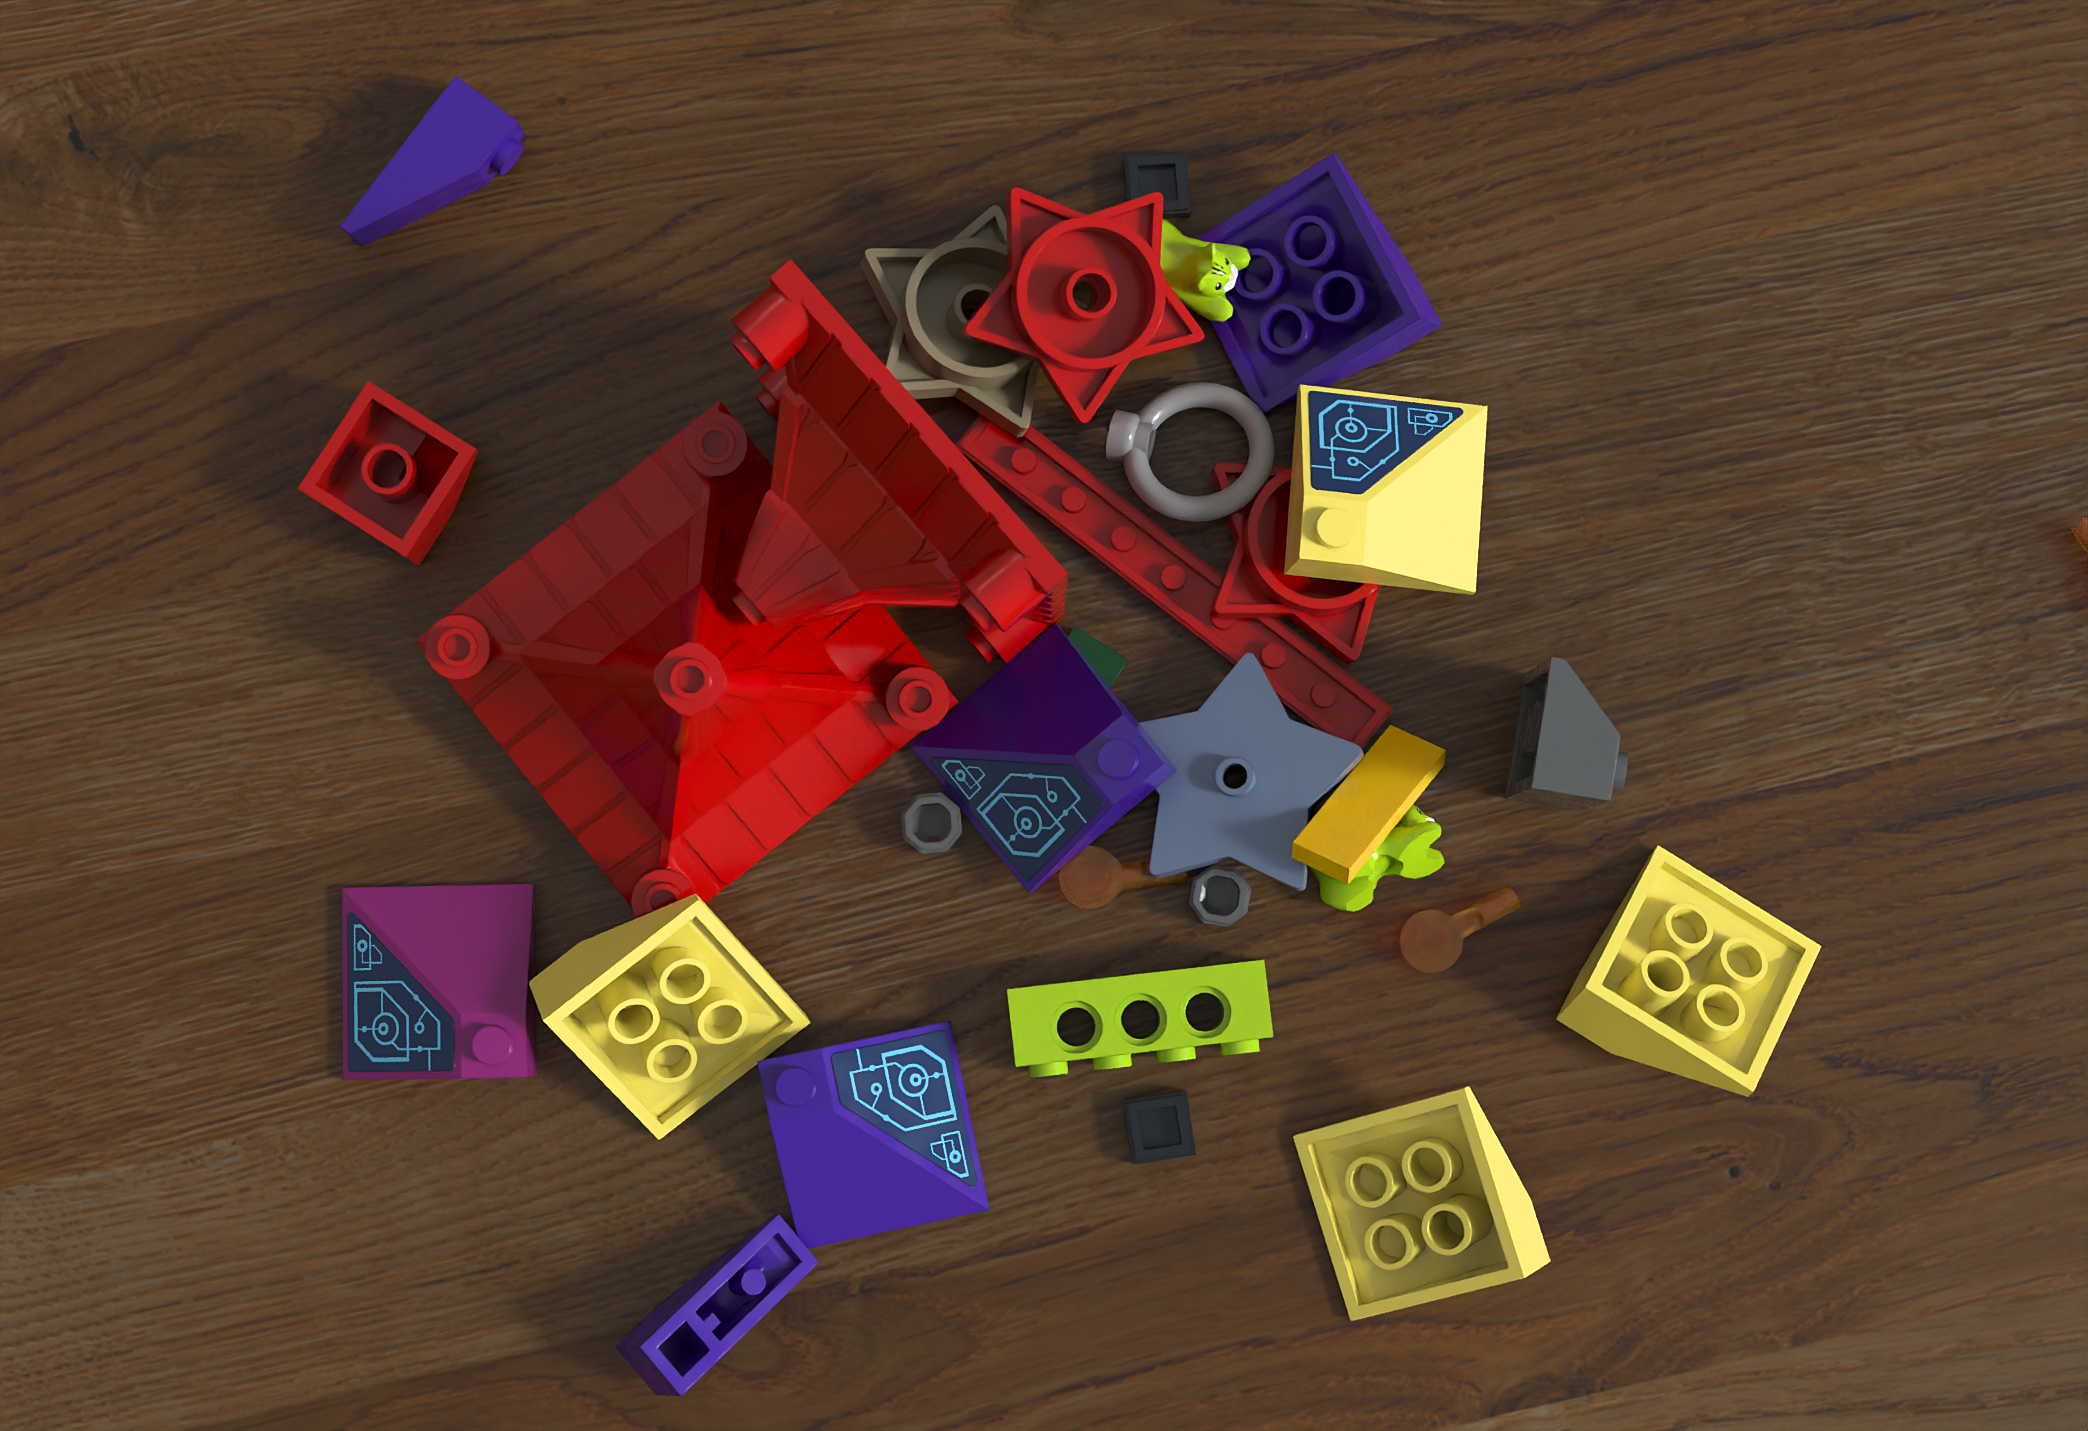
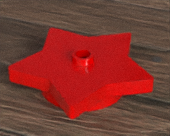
(1130, 304)
(1255, 580)

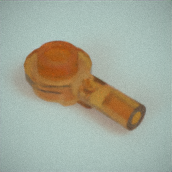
(1097, 877)
(1434, 939)

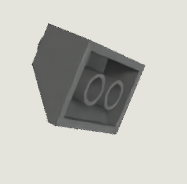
(1563, 743)

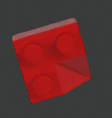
(391, 473)

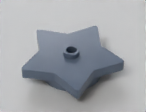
(1287, 778)

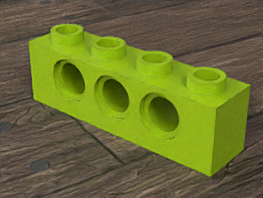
(1237, 987)

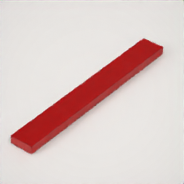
(1171, 577)

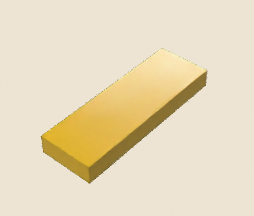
(1368, 804)

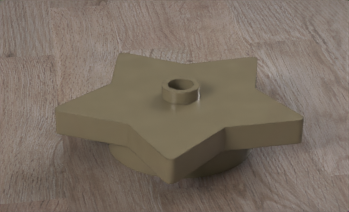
(930, 300)

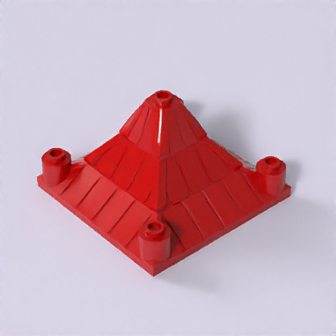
(873, 492)
(651, 700)

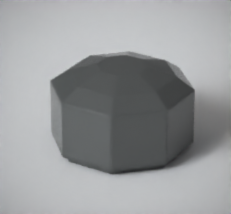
(931, 823)
(1219, 896)

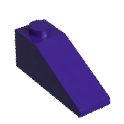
(443, 159)
(716, 1308)

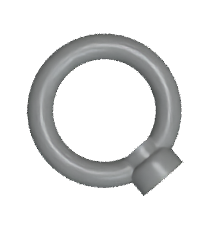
(1133, 439)

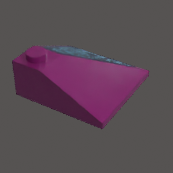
(439, 982)

